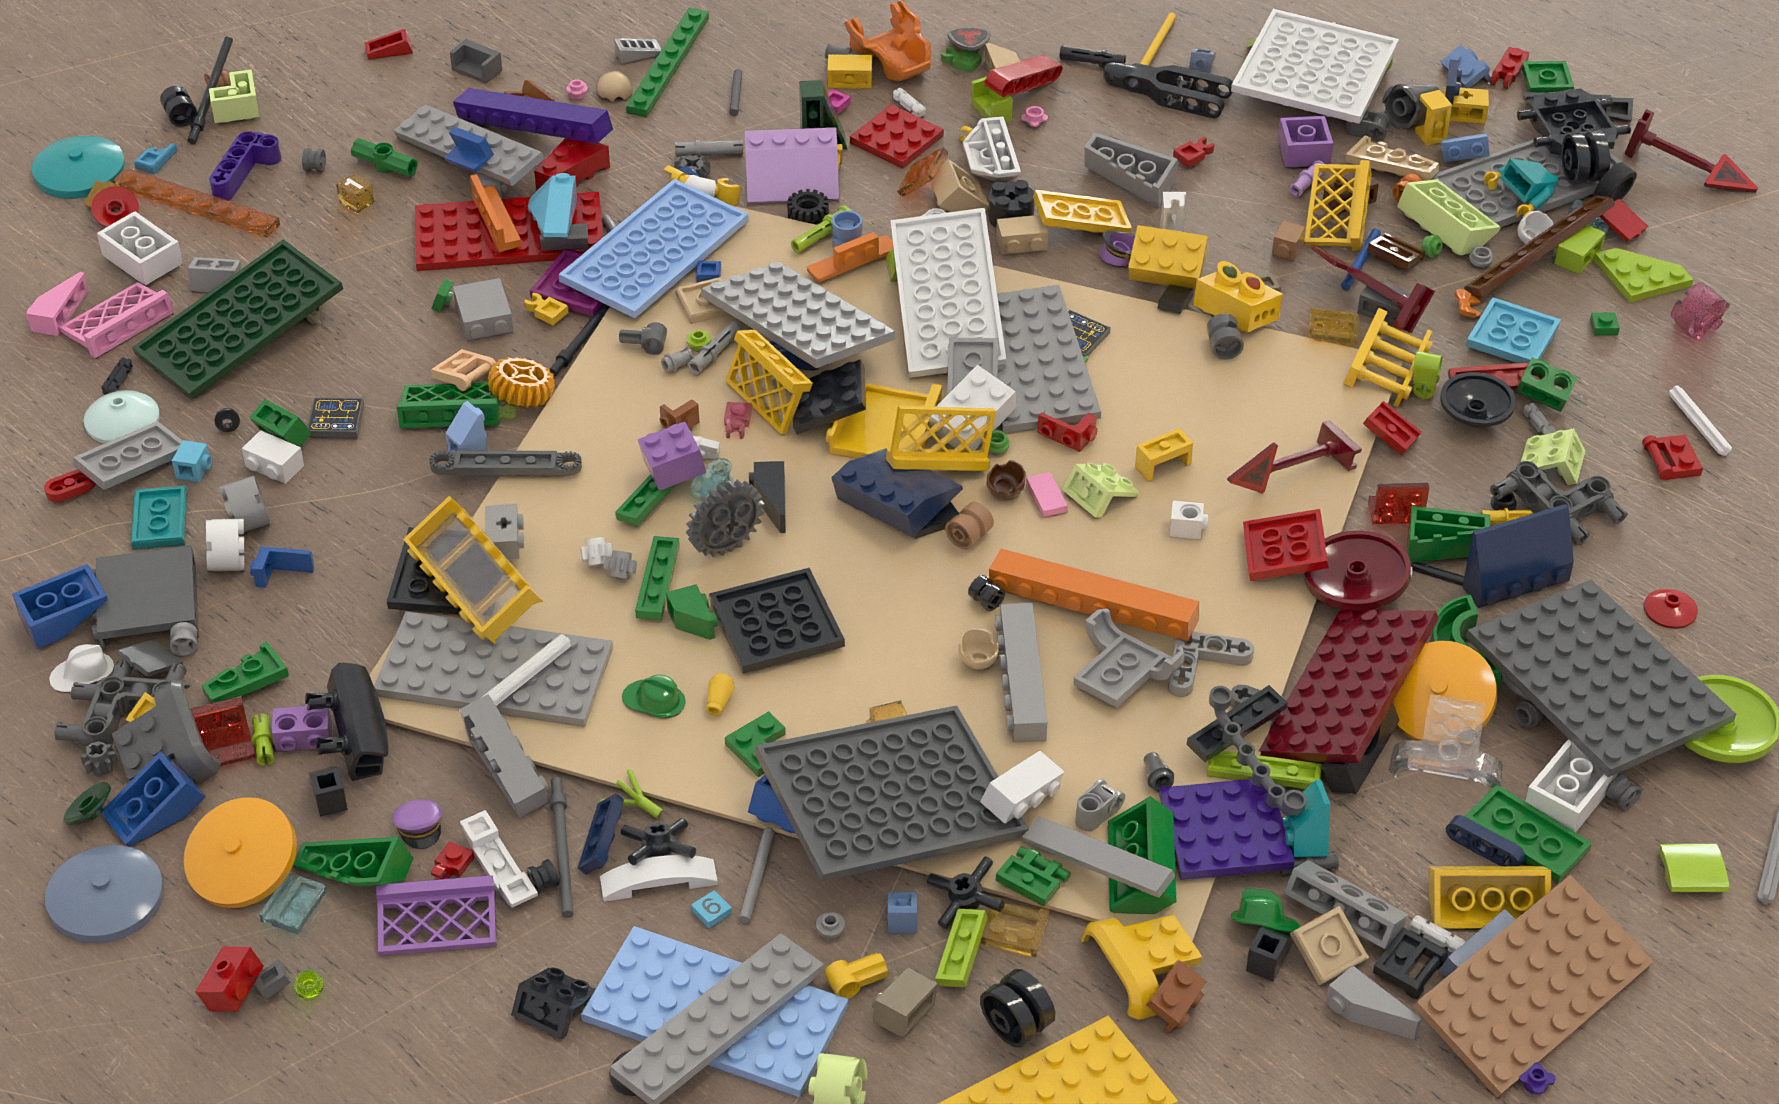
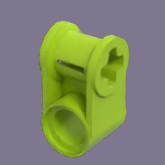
(1426, 374)

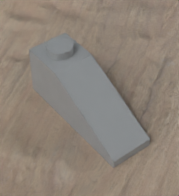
(1368, 1004)

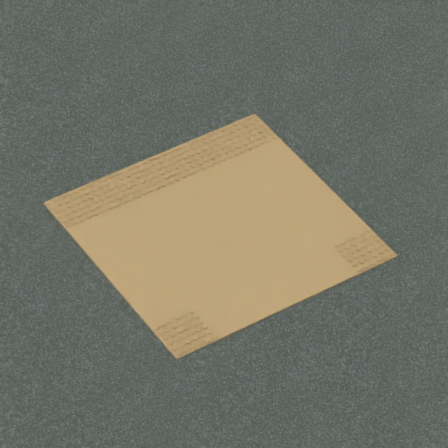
(908, 597)

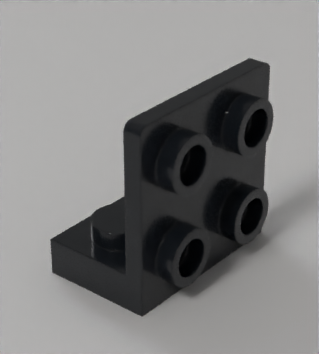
(549, 1000)

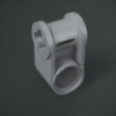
(1097, 805)

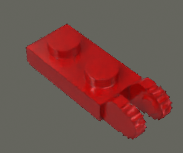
(1509, 66)

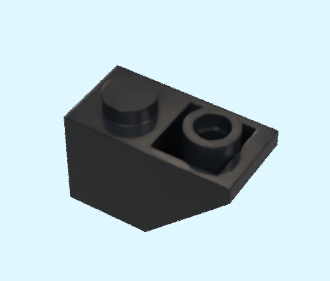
(328, 791)
(1268, 952)

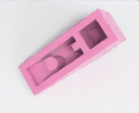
(57, 305)

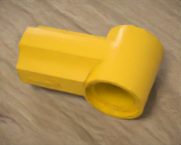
(849, 977)

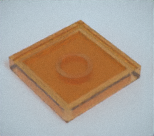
(922, 172)

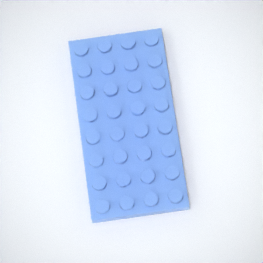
(653, 248)
(661, 977)

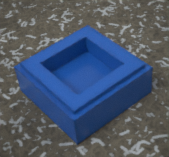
(708, 270)

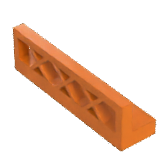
(495, 215)

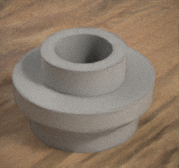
(1481, 256)
(827, 931)

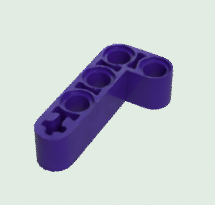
(239, 160)

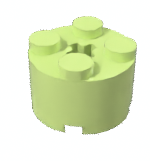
(838, 1080)

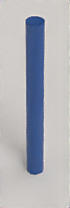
(1360, 259)

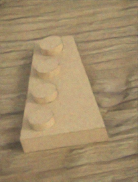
(1391, 160)

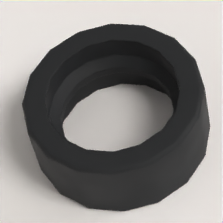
(1616, 182)

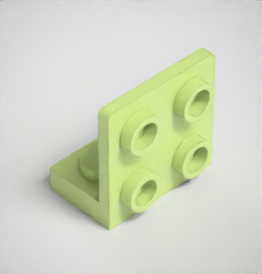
(1557, 450)
(1096, 485)

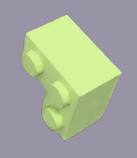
(235, 101)

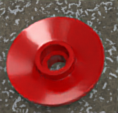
(111, 199)
(1670, 608)

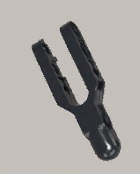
(1166, 80)

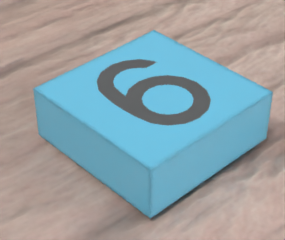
(711, 909)

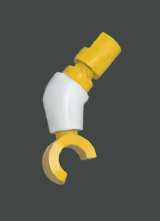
(727, 193)

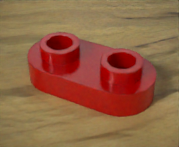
(68, 486)

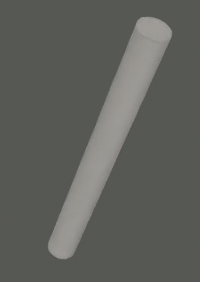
(756, 875)

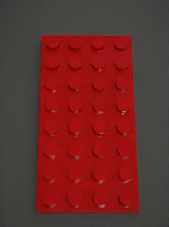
(457, 236)

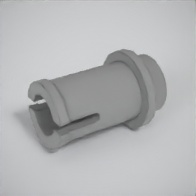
(678, 359)

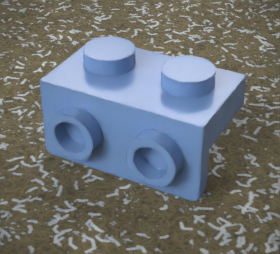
(1471, 68)
(1465, 147)

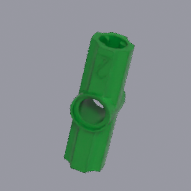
(384, 157)

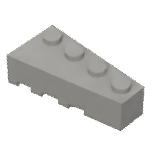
(1131, 167)
(504, 756)

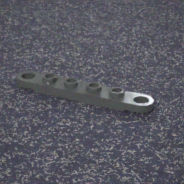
(505, 462)

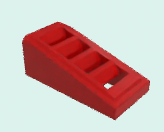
(390, 45)

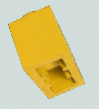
(1470, 106)

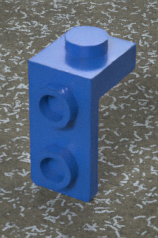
(279, 559)

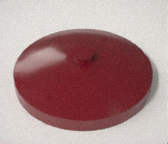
(1362, 572)

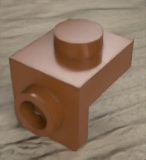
(686, 413)

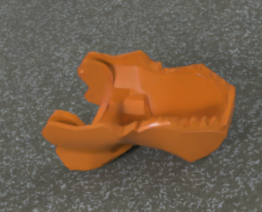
(900, 50)

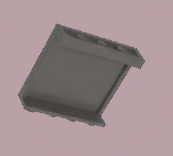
(145, 592)

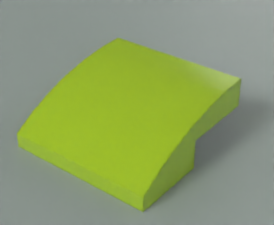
(1694, 868)

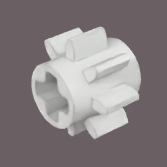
(596, 551)

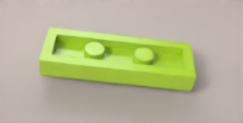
(961, 948)

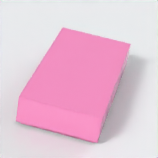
(1046, 494)

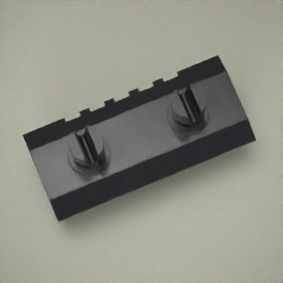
(357, 718)

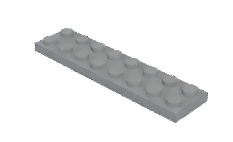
(431, 128)
(716, 1020)

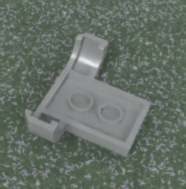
(1122, 663)

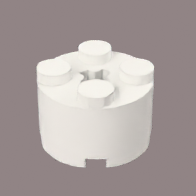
(225, 544)

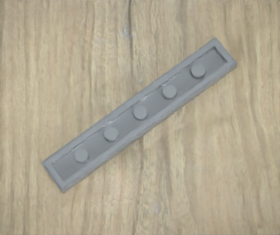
(1099, 856)

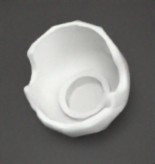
(1533, 225)

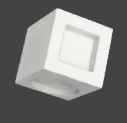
(1187, 520)

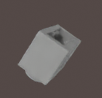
(503, 528)

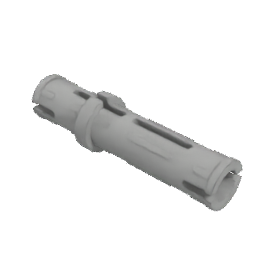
(708, 148)
(708, 353)

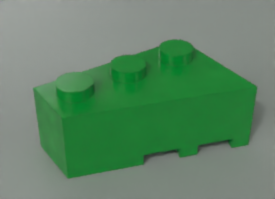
(1441, 533)

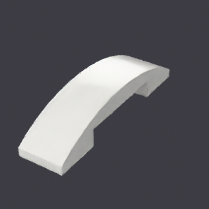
(496, 860)
(657, 872)

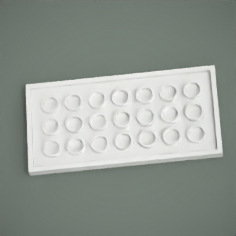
(945, 286)

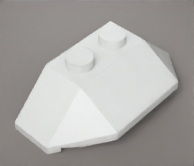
(991, 151)

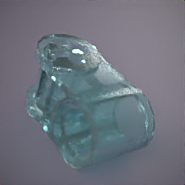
(717, 473)

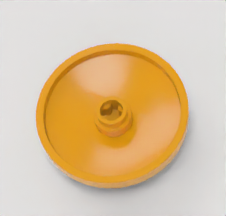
(1446, 671)
(240, 852)

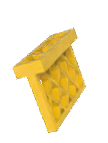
(1358, 204)
(774, 365)
(941, 458)

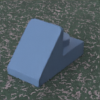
(902, 912)

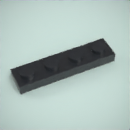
(1248, 714)

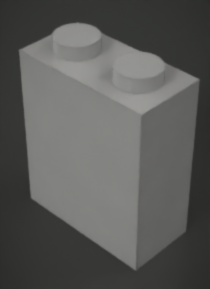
(483, 309)

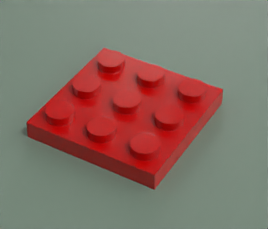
(896, 136)
(1285, 545)

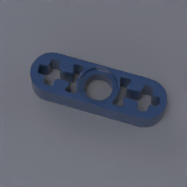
(1468, 834)

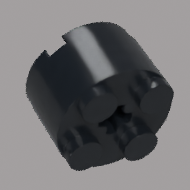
(1010, 200)

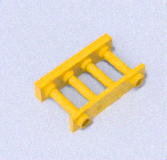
(1373, 342)

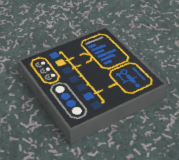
(1088, 332)
(335, 417)

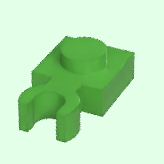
(963, 60)

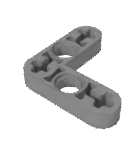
(1194, 653)

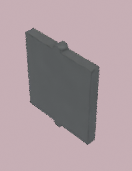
(149, 657)

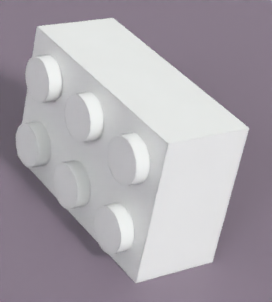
(140, 248)
(976, 390)
(1569, 787)

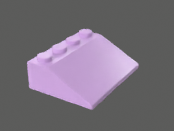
(789, 162)

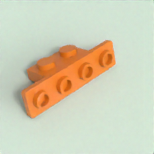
(850, 256)

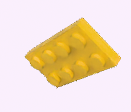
(1081, 212)

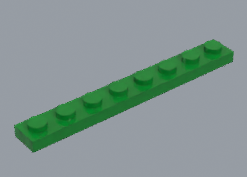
(667, 62)

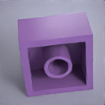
(1305, 141)
(672, 455)

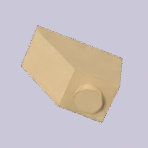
(998, 56)

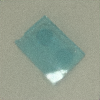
(292, 903)

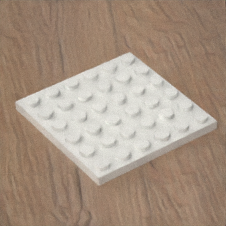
(1315, 66)

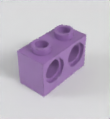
(298, 729)

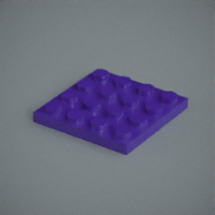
(1225, 830)

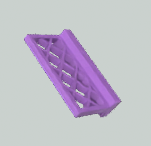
(430, 894)

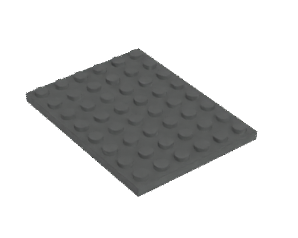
(1600, 677)
(886, 792)

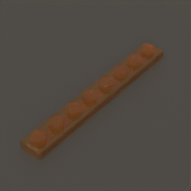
(197, 202)

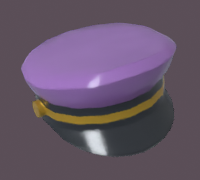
(1117, 248)
(418, 823)

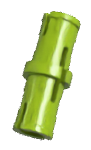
(262, 739)

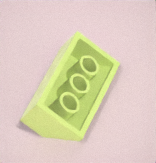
(1447, 215)

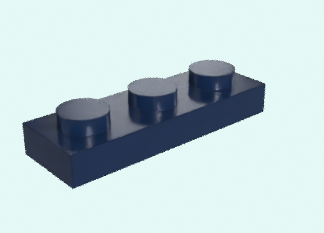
(601, 834)

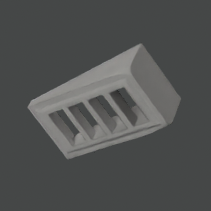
(636, 49)

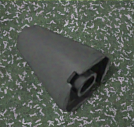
(1404, 104)

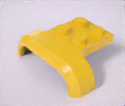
(1142, 953)

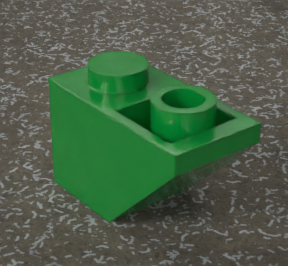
(690, 611)

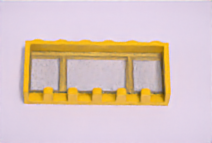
(470, 570)

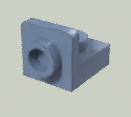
(1202, 60)

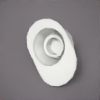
(84, 665)

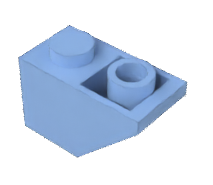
(467, 430)

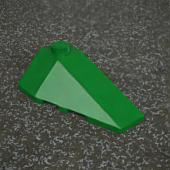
(356, 860)

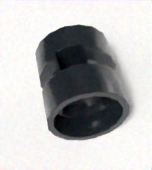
(178, 105)

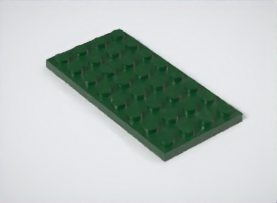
(237, 319)

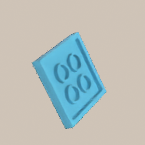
(1513, 332)

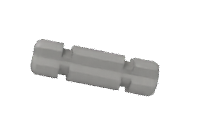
(1538, 420)

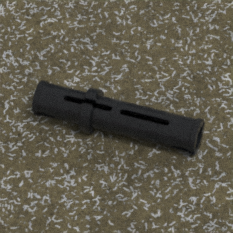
(1090, 56)

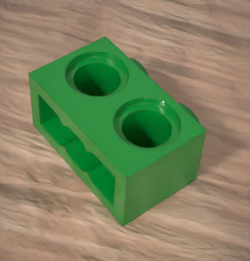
(1544, 389)
(280, 423)

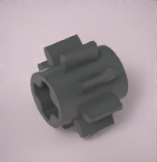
(99, 758)

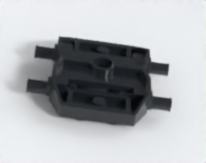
(1580, 121)

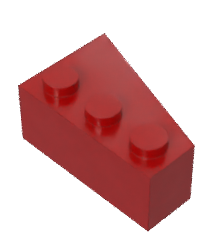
(574, 158)

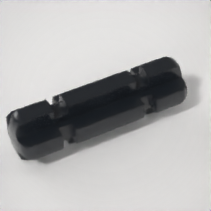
(117, 376)

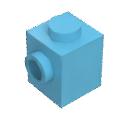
(191, 461)

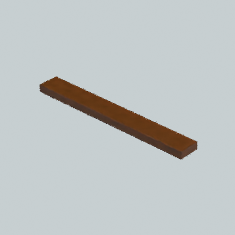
(1539, 246)

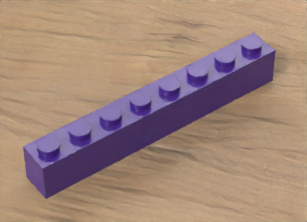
(533, 115)

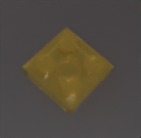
(1333, 326)

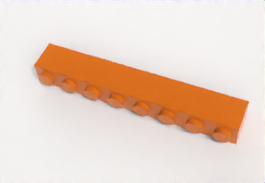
(1089, 591)

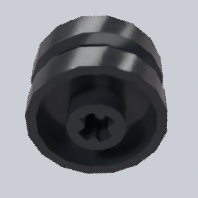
(1585, 157)
(1017, 1008)

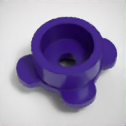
(1535, 1085)

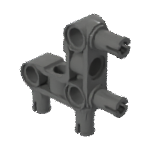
(1540, 494)
(110, 701)

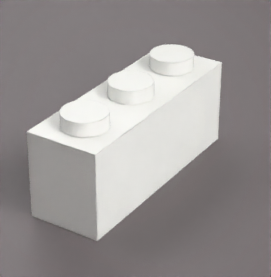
(1022, 787)

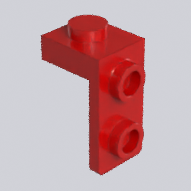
(1066, 434)

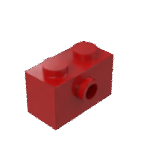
(229, 979)

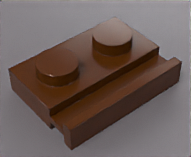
(1395, 251)

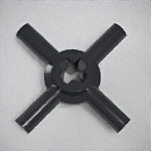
(658, 841)
(965, 892)

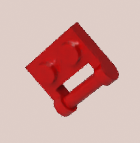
(1678, 453)

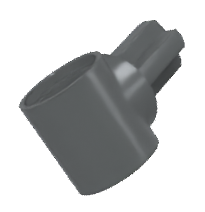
(651, 337)

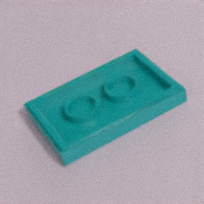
(159, 517)

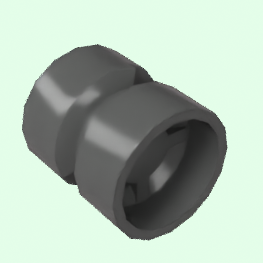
(1225, 336)

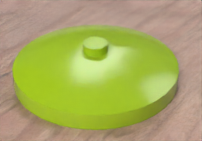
(1754, 727)

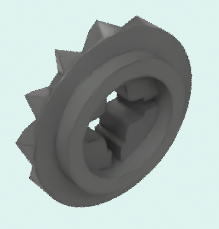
(702, 165)

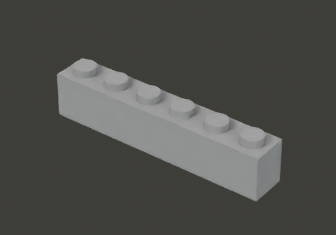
(1023, 672)

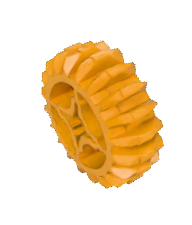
(521, 382)

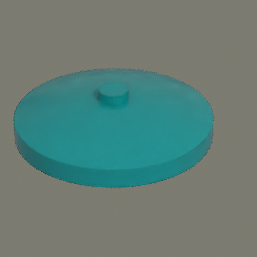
(74, 164)

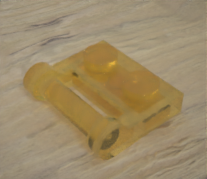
(1013, 934)

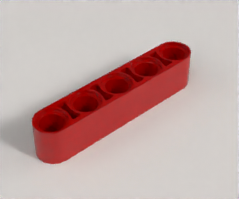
(1023, 75)

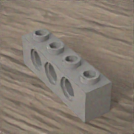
(1365, 912)

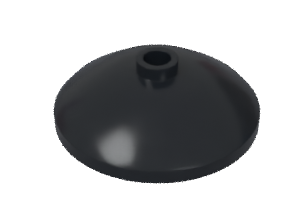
(1478, 399)

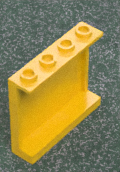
(874, 427)

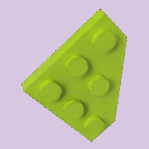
(1640, 275)

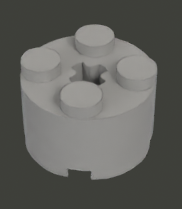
(245, 503)

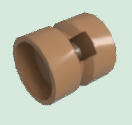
(969, 525)

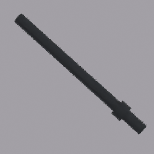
(198, 121)
(566, 356)

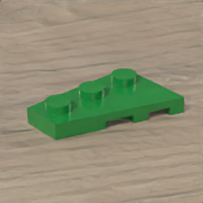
(252, 674)

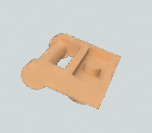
(459, 364)

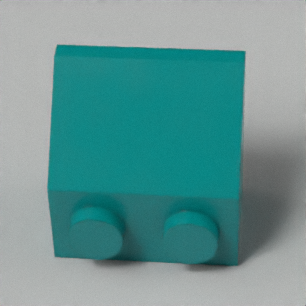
(1309, 831)

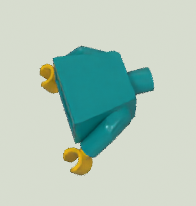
(1527, 180)

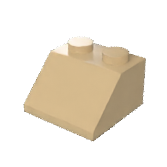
(957, 189)

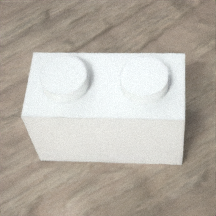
(272, 457)

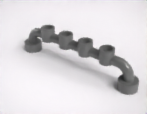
(1289, 803)

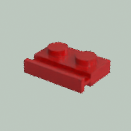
(1392, 428)

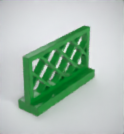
(439, 410)

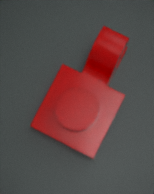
(452, 861)

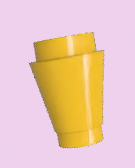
(719, 692)

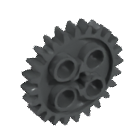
(725, 518)

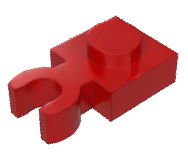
(1193, 153)

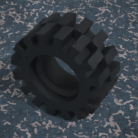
(808, 206)

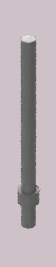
(558, 805)

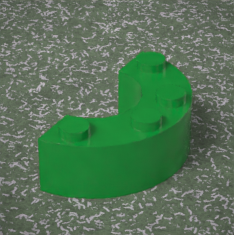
(1454, 622)

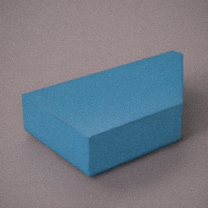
(152, 159)

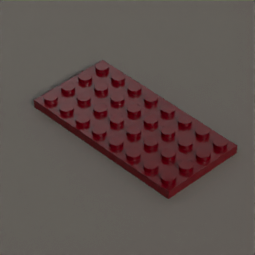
(1349, 685)

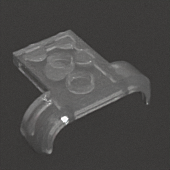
(1449, 744)

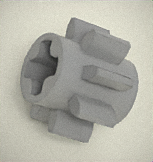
(620, 564)

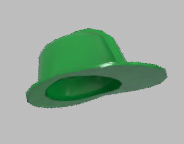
(655, 696)
(1263, 909)

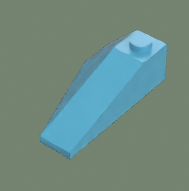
(554, 205)

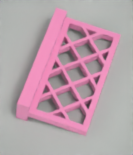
(118, 328)

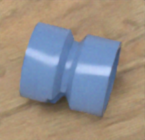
(846, 227)

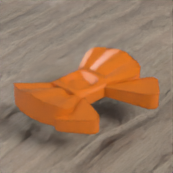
(1465, 300)

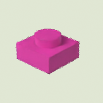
(839, 100)

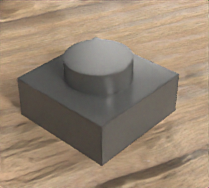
(272, 979)

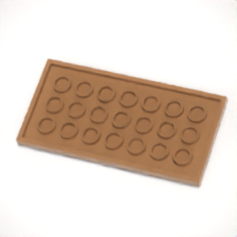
(1533, 985)

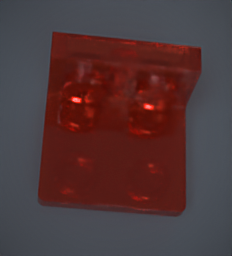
(1395, 502)
(225, 730)

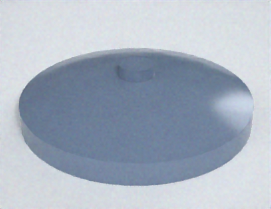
(104, 894)

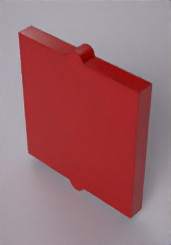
(1624, 221)

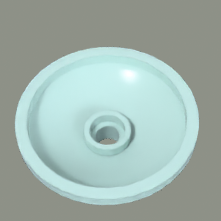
(119, 415)

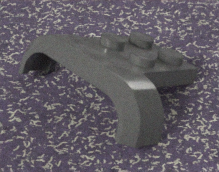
(166, 729)

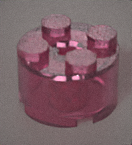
(1699, 311)

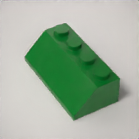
(1148, 833)

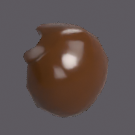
(1006, 480)

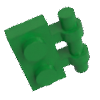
(1030, 881)

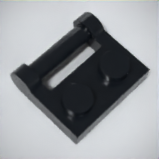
(1401, 958)

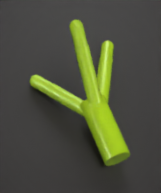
(640, 800)

